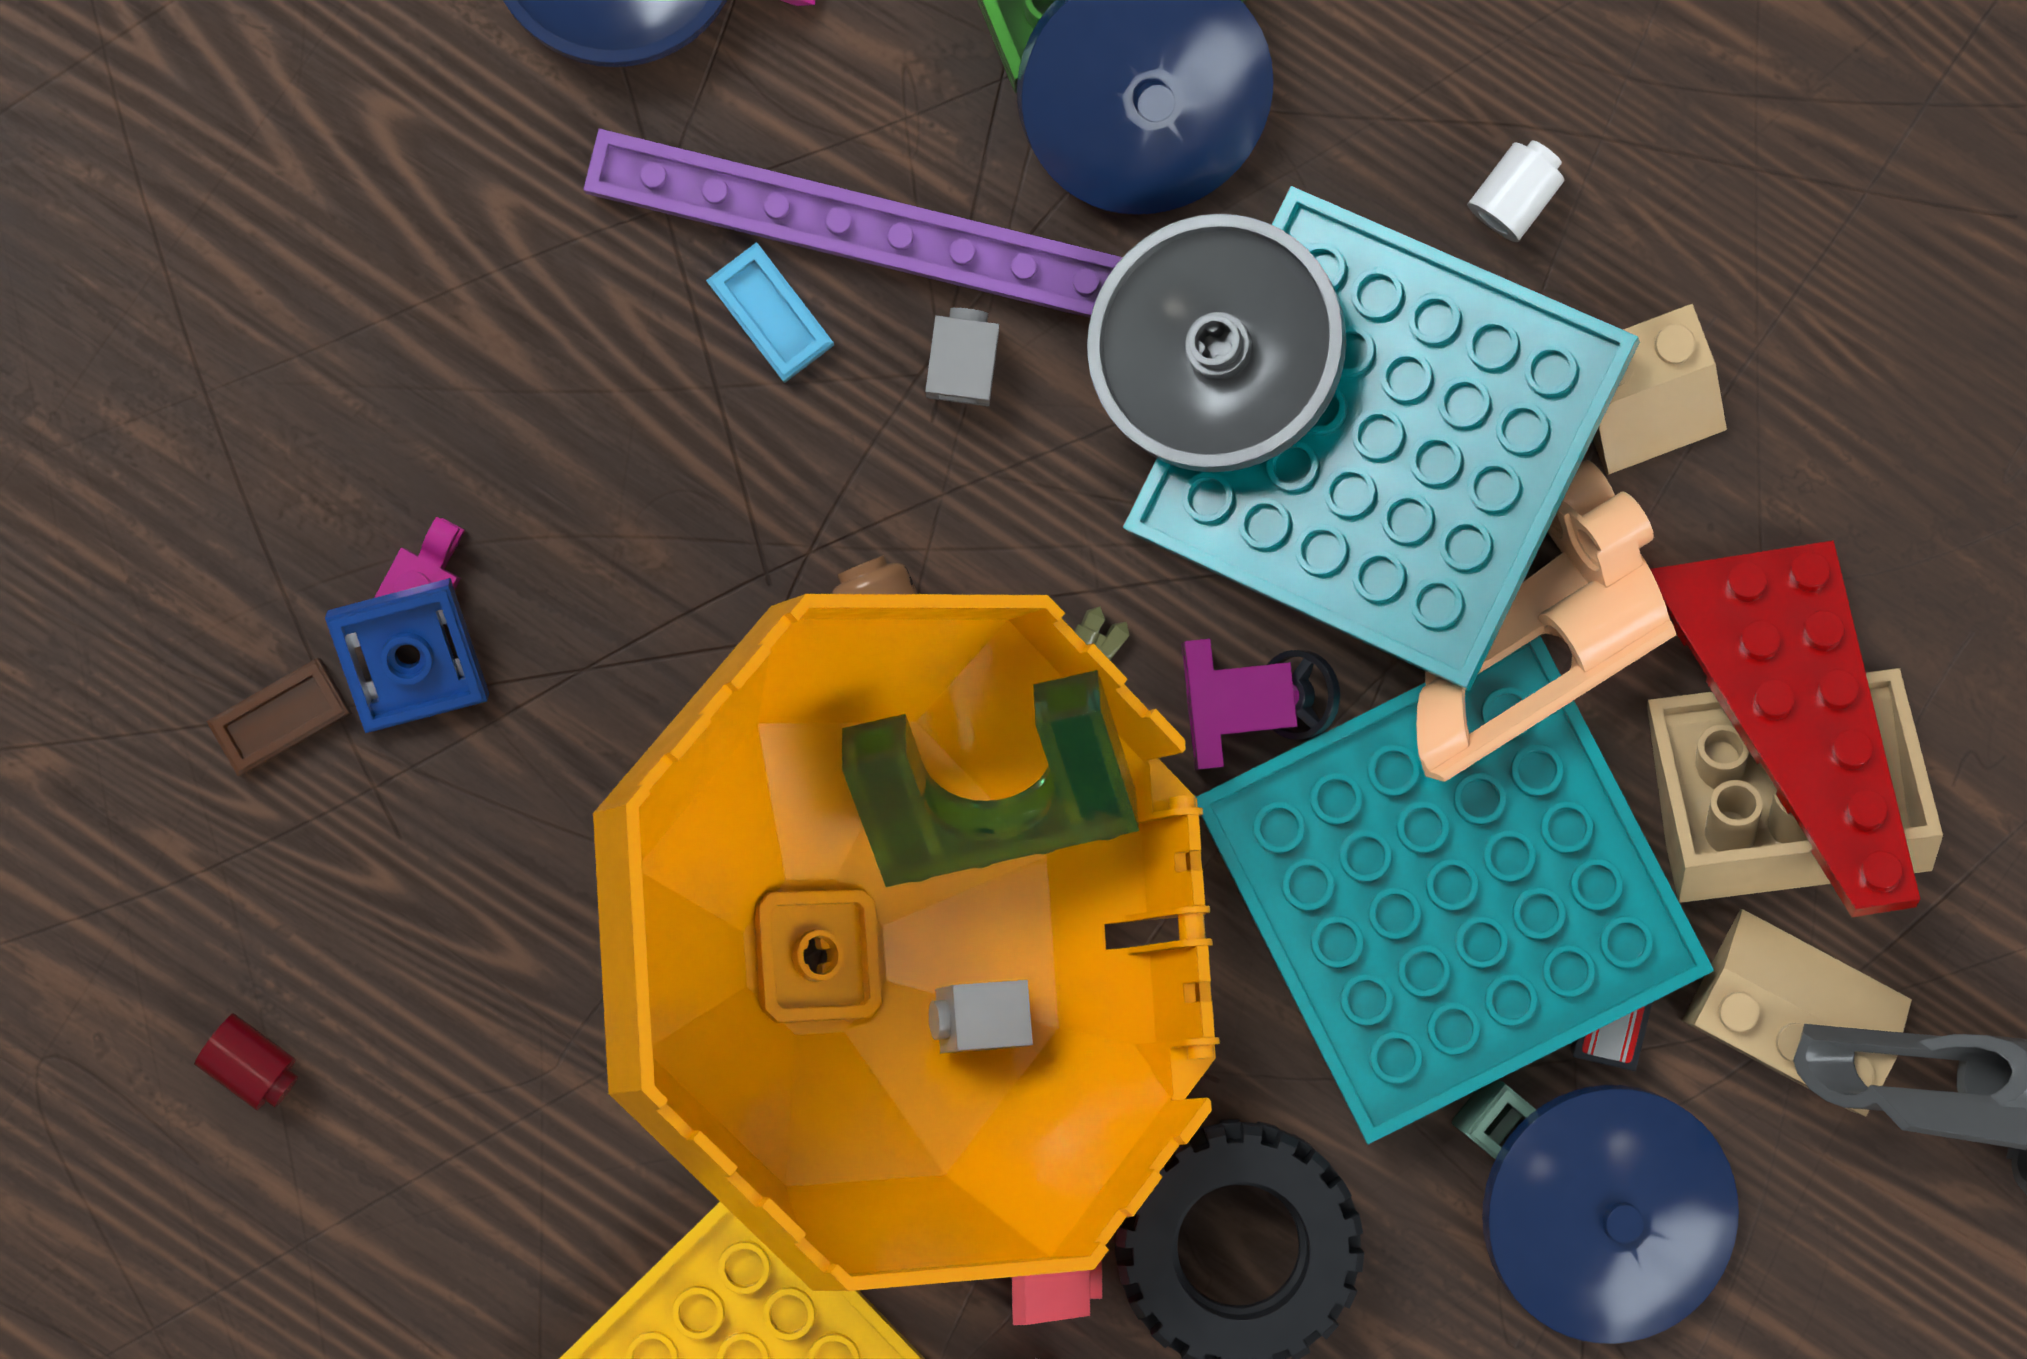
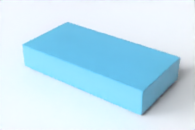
(770, 312)

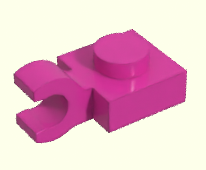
(429, 566)

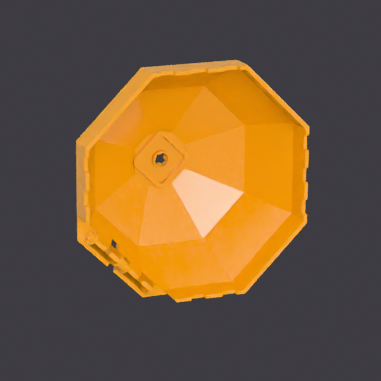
(823, 1093)

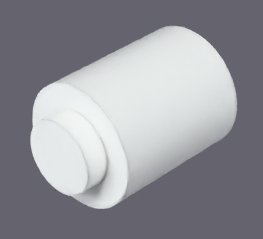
(1517, 189)

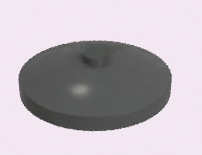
(1216, 343)

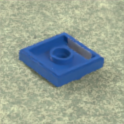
(399, 689)

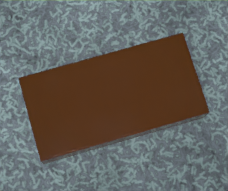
(279, 717)

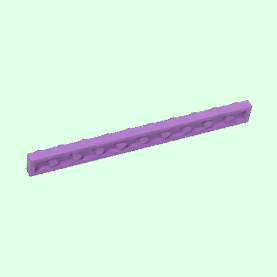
(847, 223)

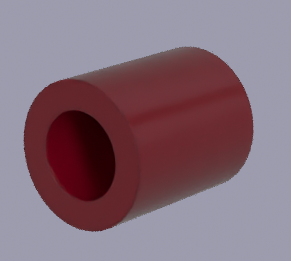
(247, 1063)

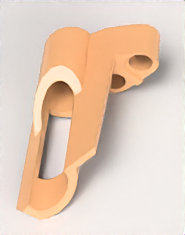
(1590, 596)

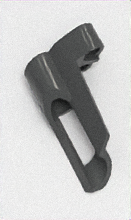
(1989, 1084)

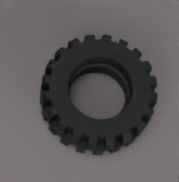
(1325, 1263)

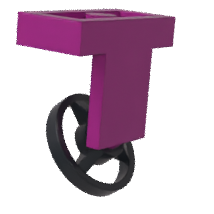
(1251, 699)

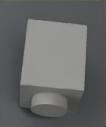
(962, 357)
(981, 1016)

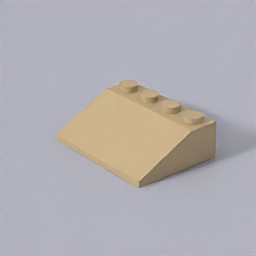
(1723, 811)

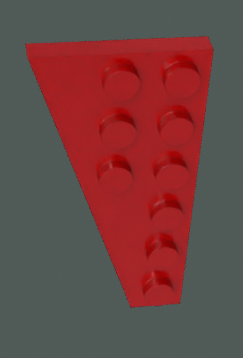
(1796, 689)

